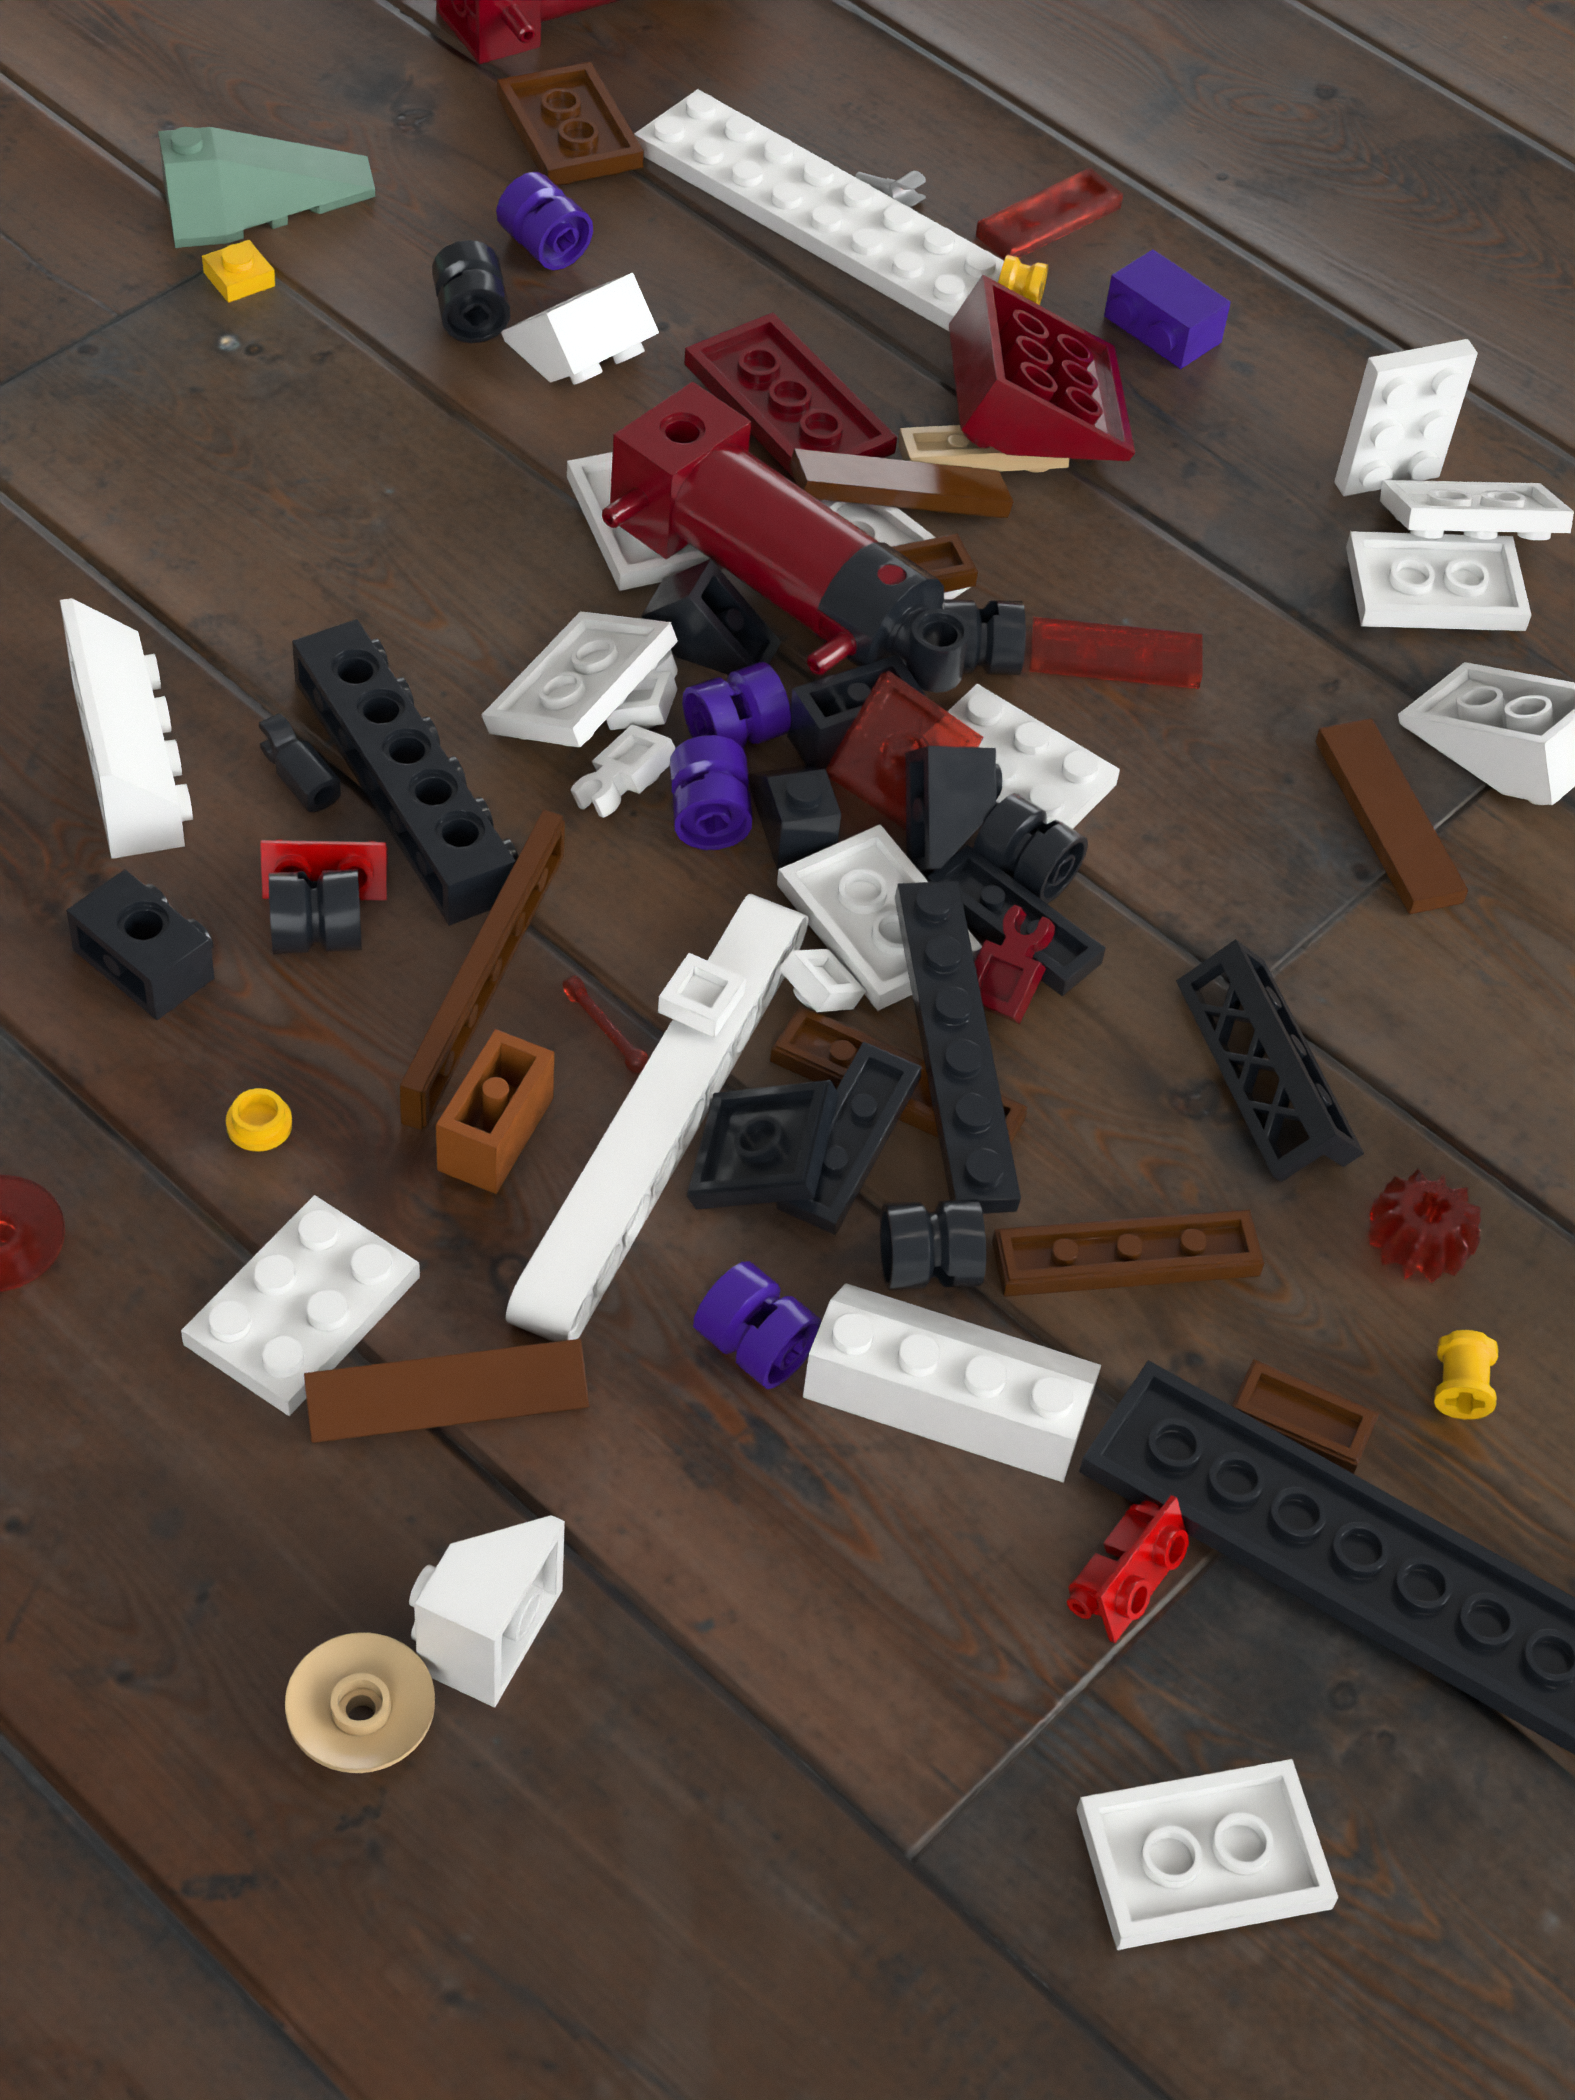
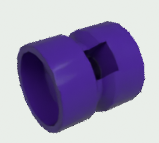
(544, 220)
(742, 709)
(710, 792)
(748, 1317)

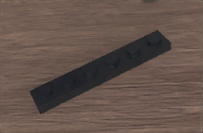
(956, 1046)

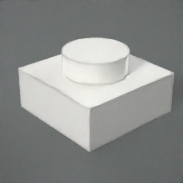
(821, 980)
(701, 995)

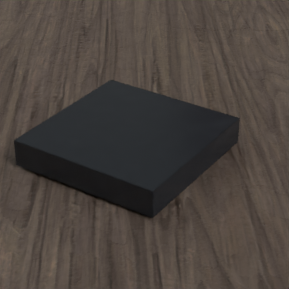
(763, 1145)

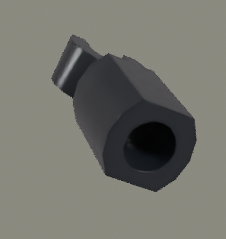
(299, 765)

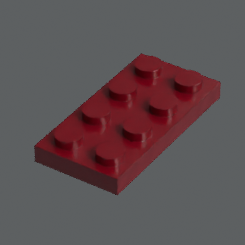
(786, 393)

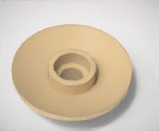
(355, 1673)

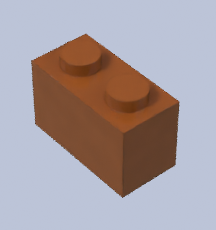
(495, 1111)

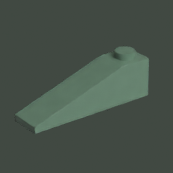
(237, 180)

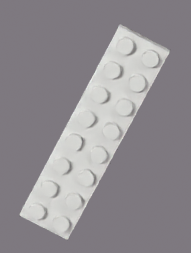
(818, 206)

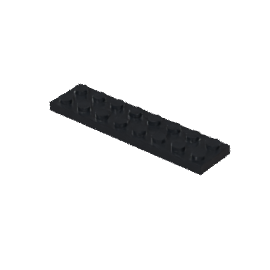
(1346, 1548)

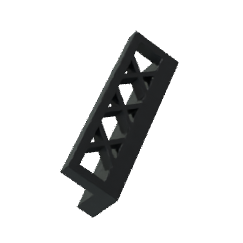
(1289, 1057)

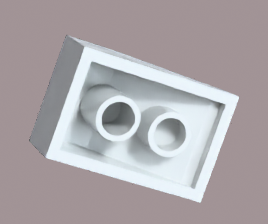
(1502, 729)

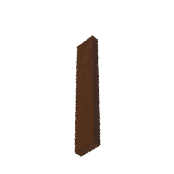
(481, 971)

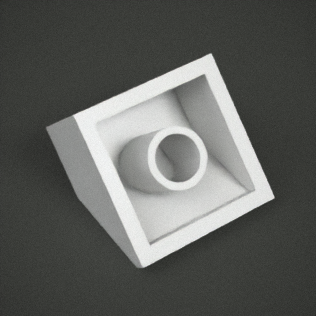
(585, 331)
(487, 1605)

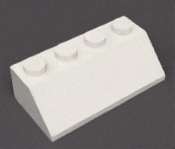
(125, 733)
(950, 1381)

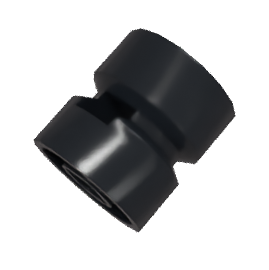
(470, 291)
(995, 635)
(1036, 852)
(314, 911)
(932, 1244)

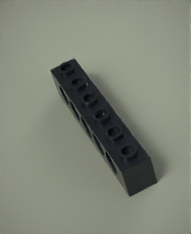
(404, 769)

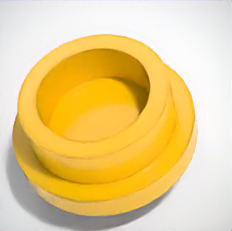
(258, 1120)

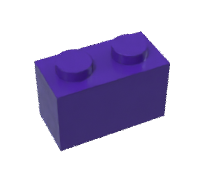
(1166, 308)

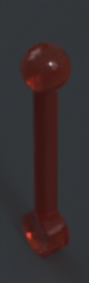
(576, 992)

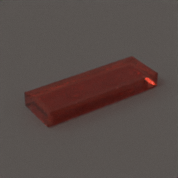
(1049, 214)
(1116, 652)

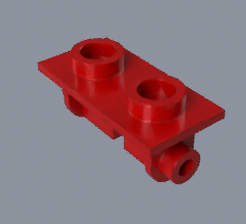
(316, 856)
(1149, 1546)

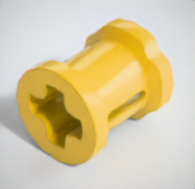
(1466, 1375)

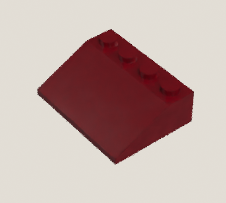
(1035, 380)

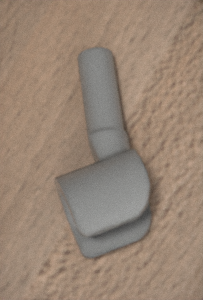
(900, 189)

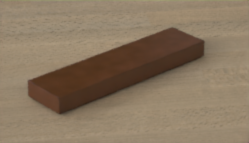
(901, 483)
(1391, 816)
(825, 1049)
(1127, 1252)
(446, 1390)

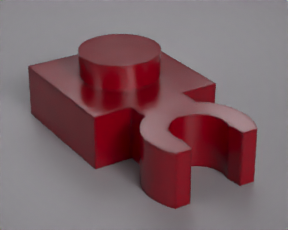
(1008, 972)

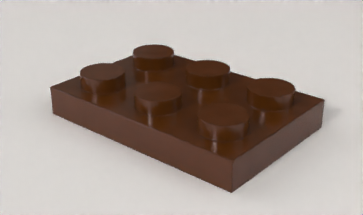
(570, 123)

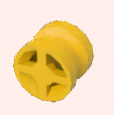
(1023, 278)

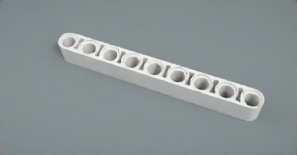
(650, 1135)

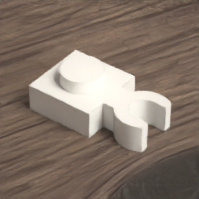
(649, 700)
(626, 764)

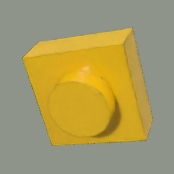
(238, 270)

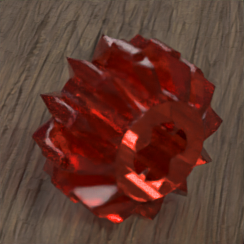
(1424, 1226)

